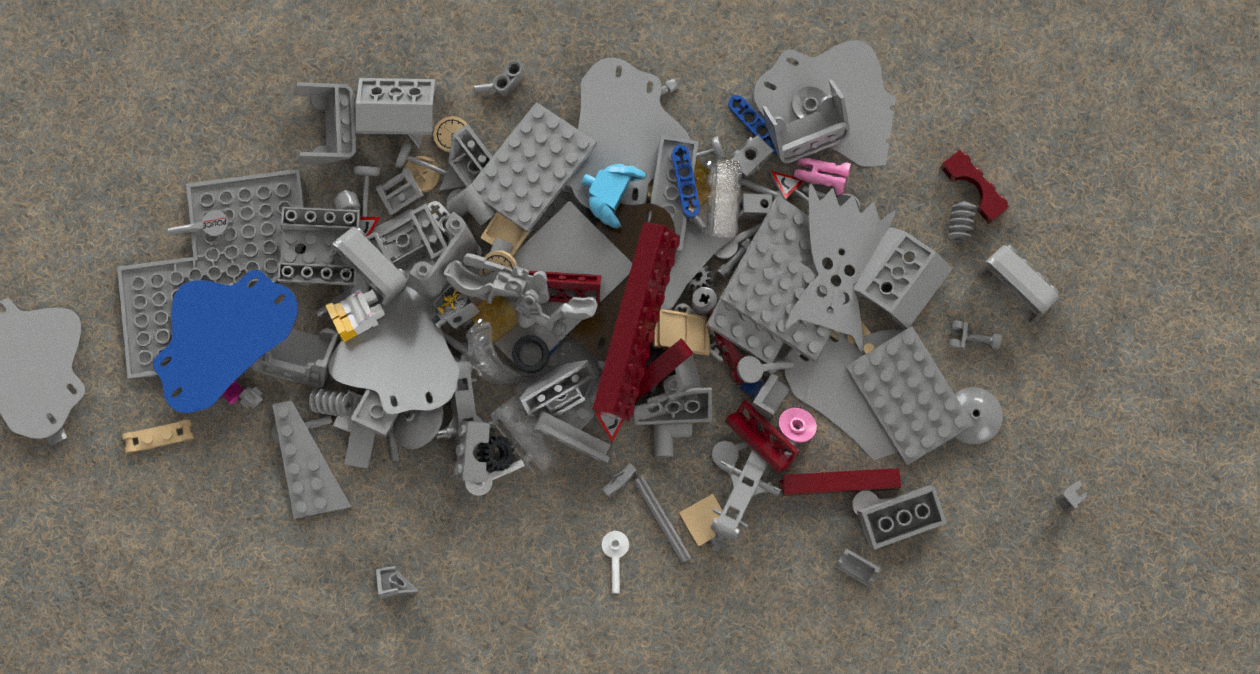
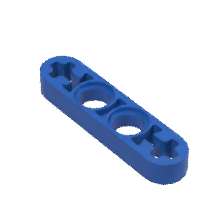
(752, 126)
(685, 181)

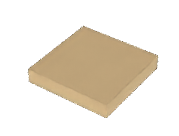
(699, 519)

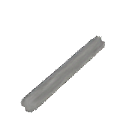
(662, 519)

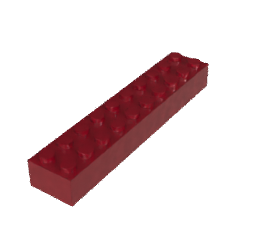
(636, 322)

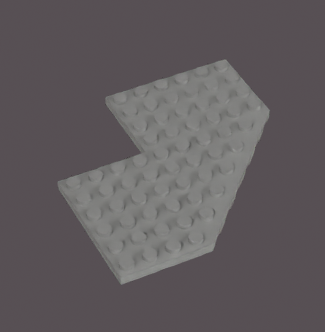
(249, 244)

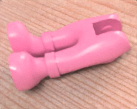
(814, 177)

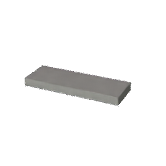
(359, 446)

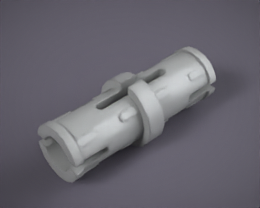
(619, 480)

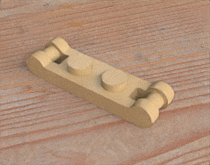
(157, 436)

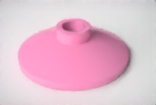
(800, 419)

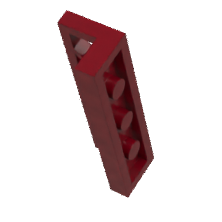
(572, 281)
(761, 440)

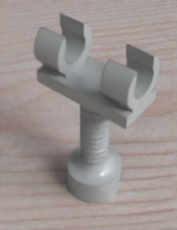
(994, 341)

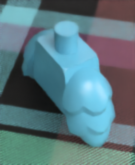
(608, 190)

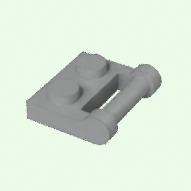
(402, 196)

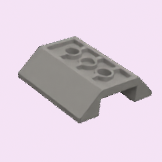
(395, 106)
(316, 231)
(912, 282)

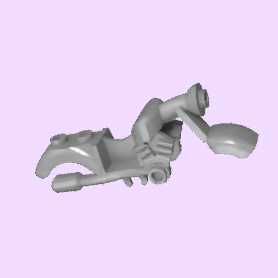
(520, 287)

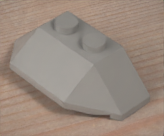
(467, 155)
(559, 389)

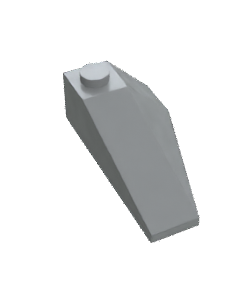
(682, 407)

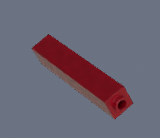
(840, 482)

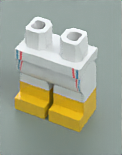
(354, 314)

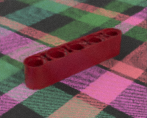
(663, 366)

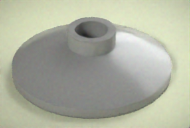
(803, 96)

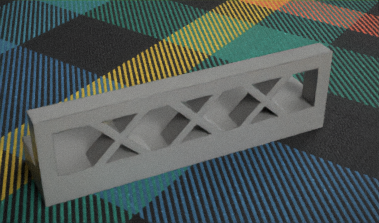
(572, 437)

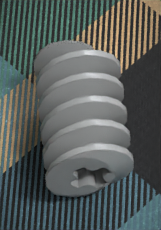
(960, 221)
(707, 296)
(330, 402)

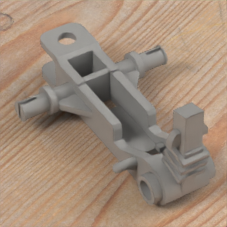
(462, 406)
(754, 468)

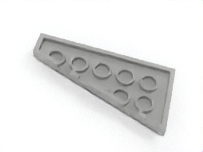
(308, 475)

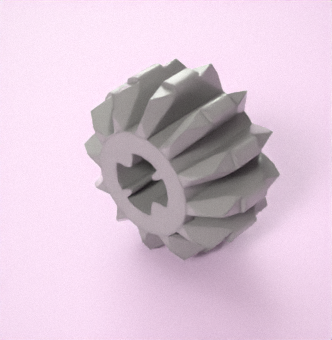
(704, 280)

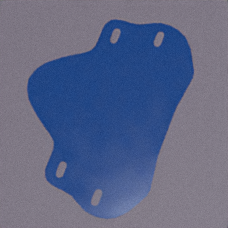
(220, 335)

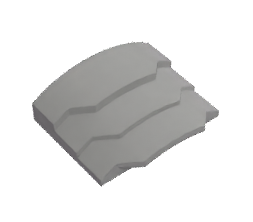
(409, 239)

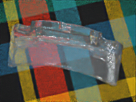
(485, 360)

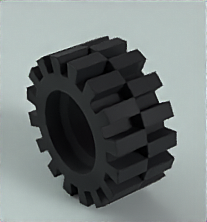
(505, 453)

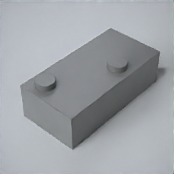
(901, 517)

